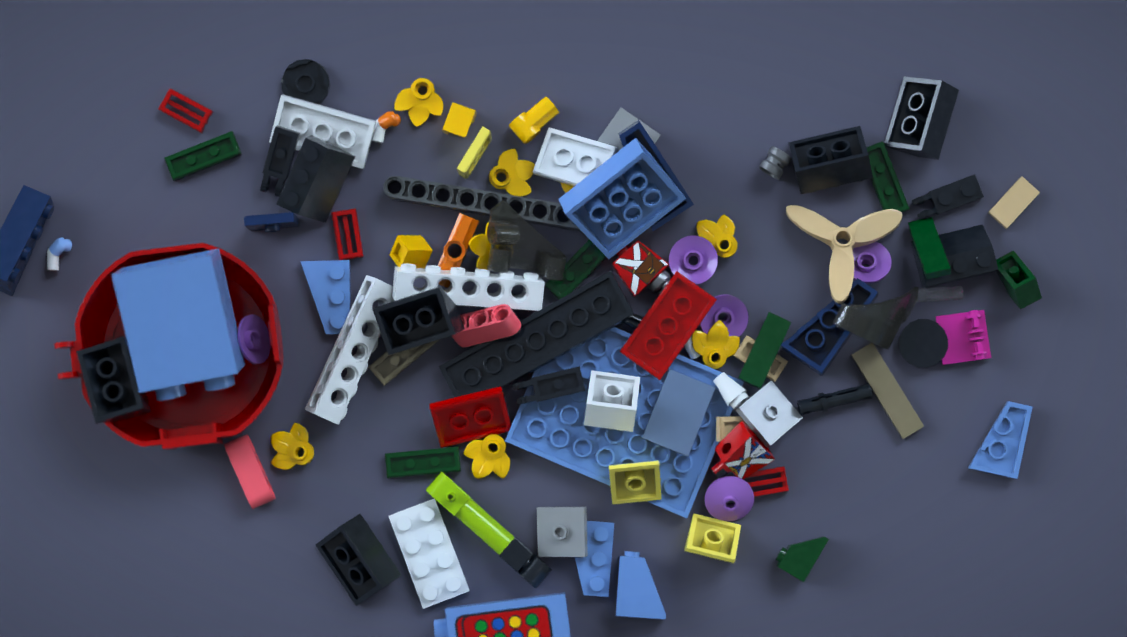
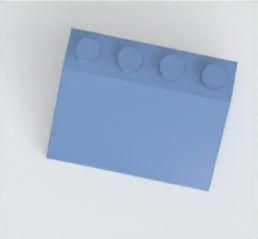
(621, 198)

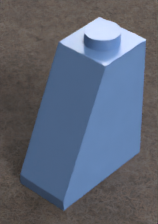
(636, 589)

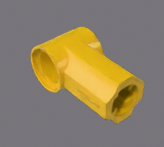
(529, 123)

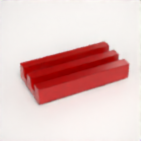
(203, 120)
(359, 254)
(783, 479)

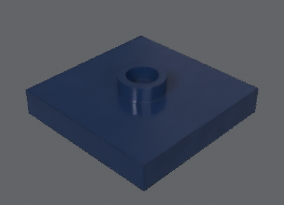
(271, 222)

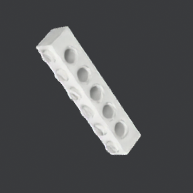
(529, 299)
(341, 354)

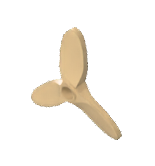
(860, 233)

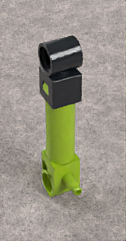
(489, 530)

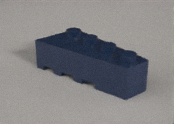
(637, 131)
(20, 233)
(821, 340)

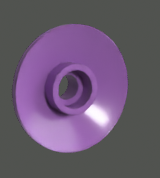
(697, 247)
(876, 257)
(736, 315)
(254, 339)
(728, 489)

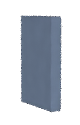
(678, 412)

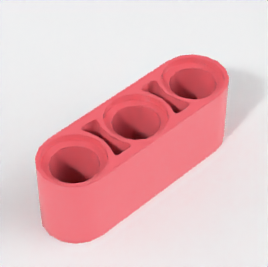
(487, 325)
(249, 471)

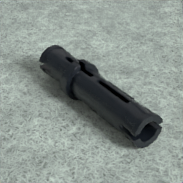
(826, 401)

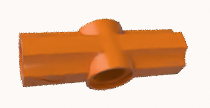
(461, 235)

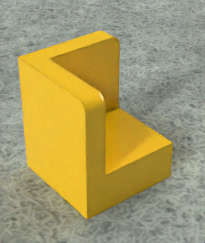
(459, 120)
(411, 250)

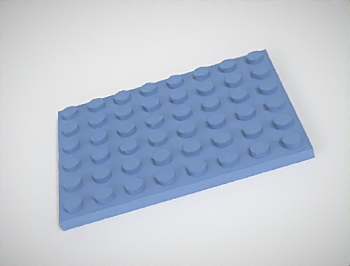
(558, 431)

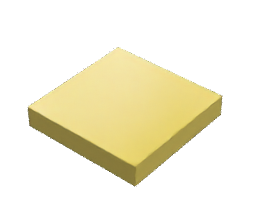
(474, 153)

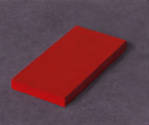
(668, 325)

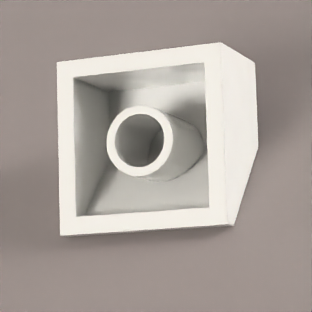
(612, 401)

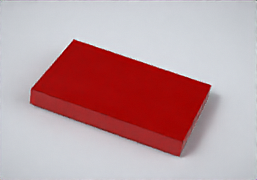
(470, 417)

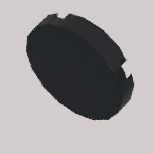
(306, 81)
(923, 343)

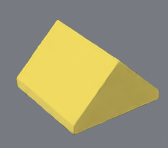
(635, 482)
(713, 538)

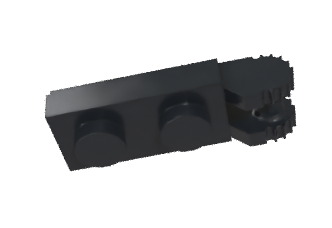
(279, 158)
(950, 196)
(552, 385)

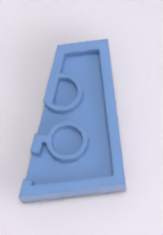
(330, 290)
(1005, 442)
(596, 567)

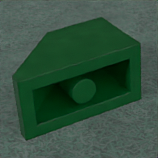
(1018, 280)
(800, 557)

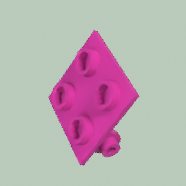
(966, 336)

